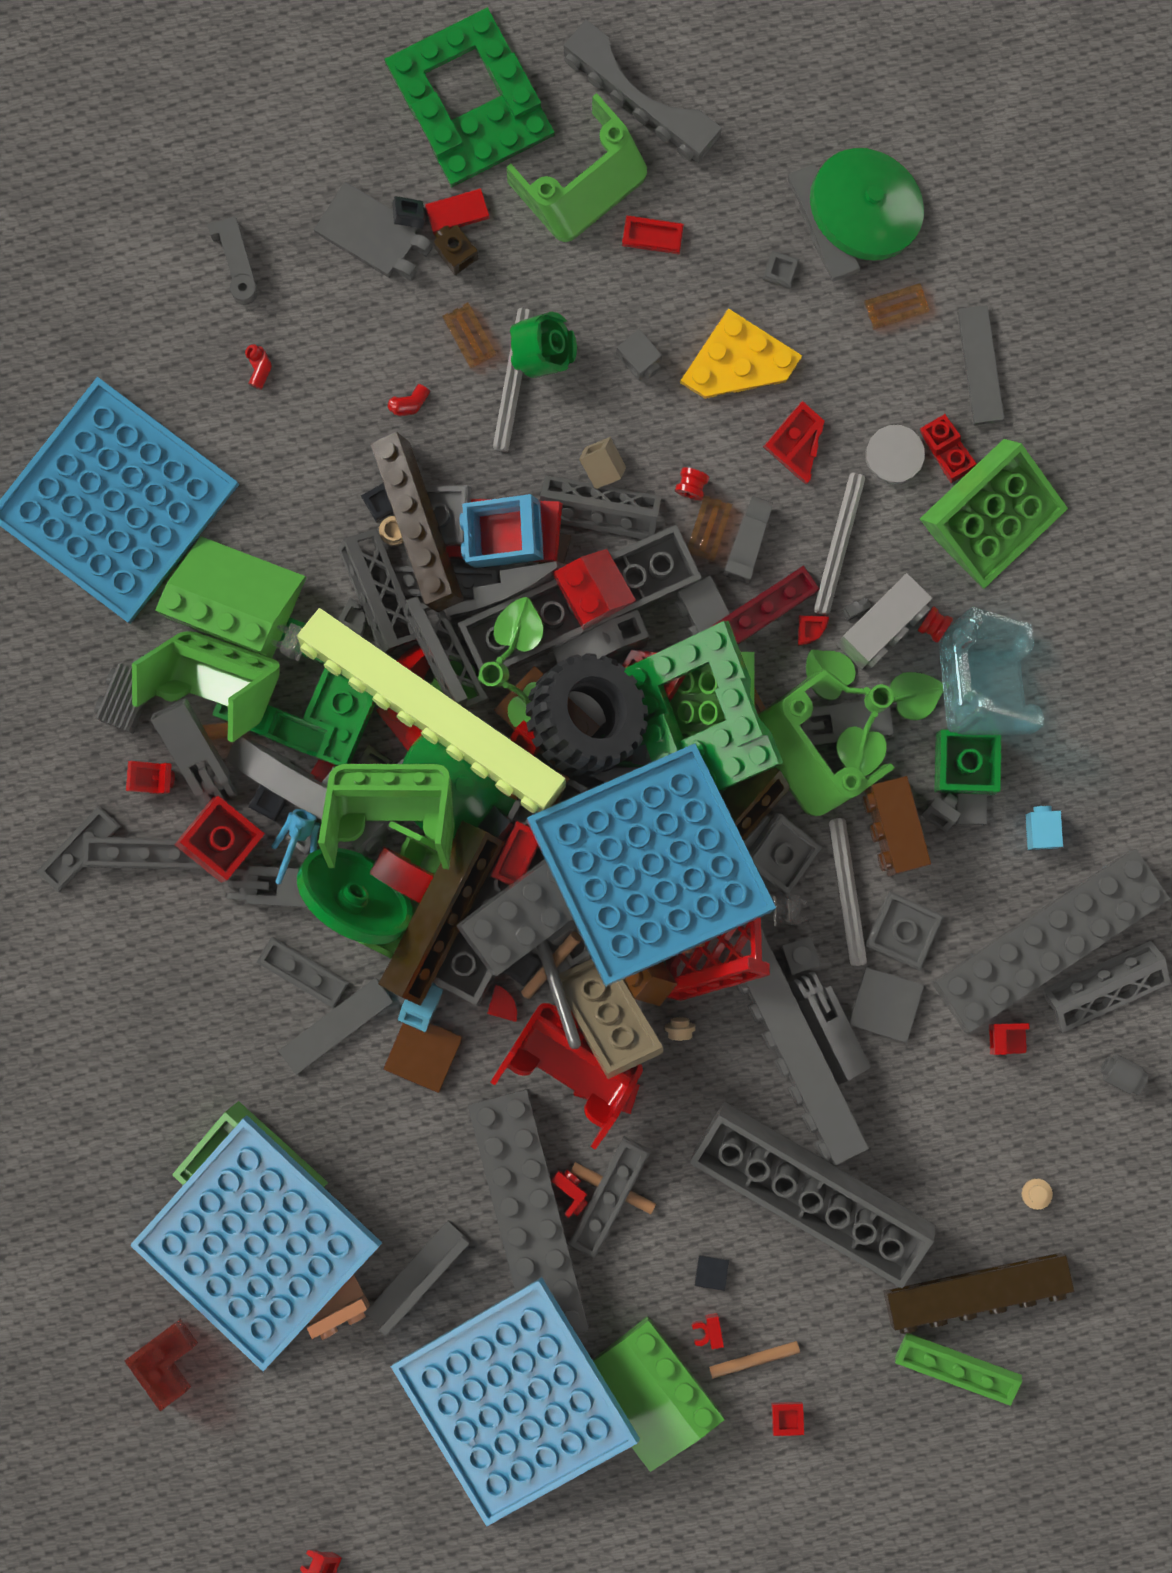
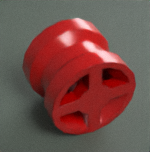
(692, 483)
(935, 624)

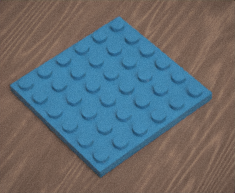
(114, 500)
(650, 864)
(255, 1243)
(515, 1402)

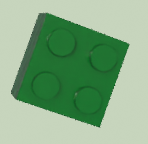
(967, 763)

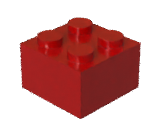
(219, 839)

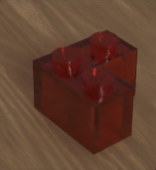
(155, 1364)

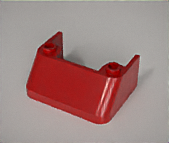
(546, 1047)

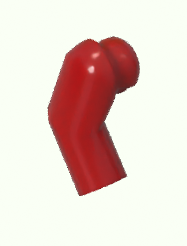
(260, 364)
(411, 404)

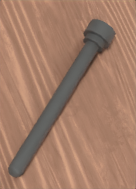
(559, 995)

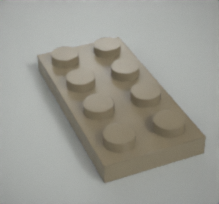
(609, 1020)

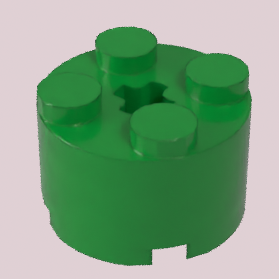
(542, 345)

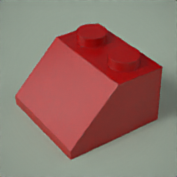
(593, 587)

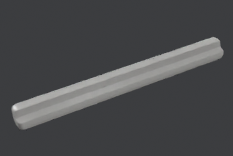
(509, 397)
(839, 543)
(847, 892)

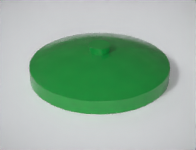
(866, 204)
(471, 794)
(353, 899)

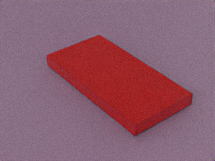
(503, 532)

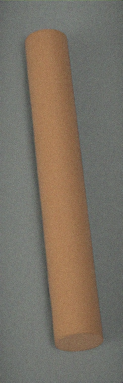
(559, 955)
(595, 1178)
(754, 1359)

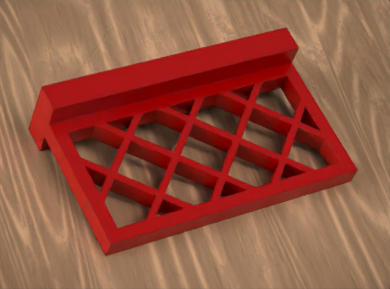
(719, 975)

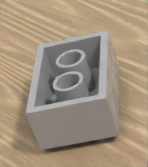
(885, 622)

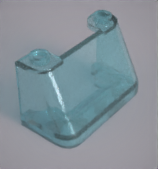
(985, 675)

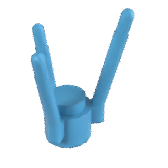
(301, 825)

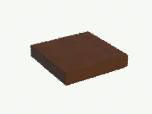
(423, 1055)

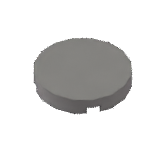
(895, 454)

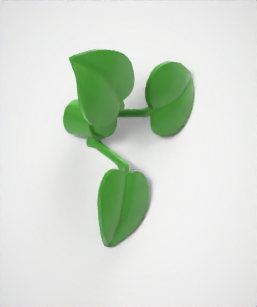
(518, 628)
(913, 692)

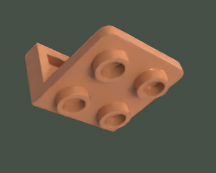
(344, 1306)

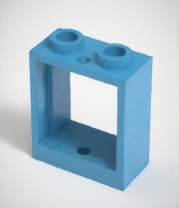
(530, 530)

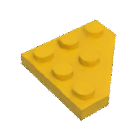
(739, 359)

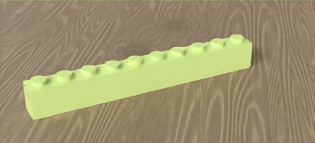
(431, 711)

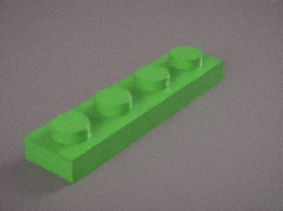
(958, 1369)

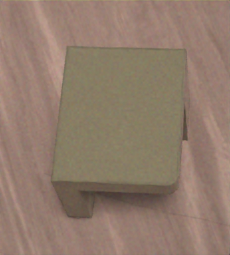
(602, 463)

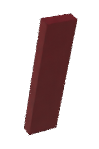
(771, 604)

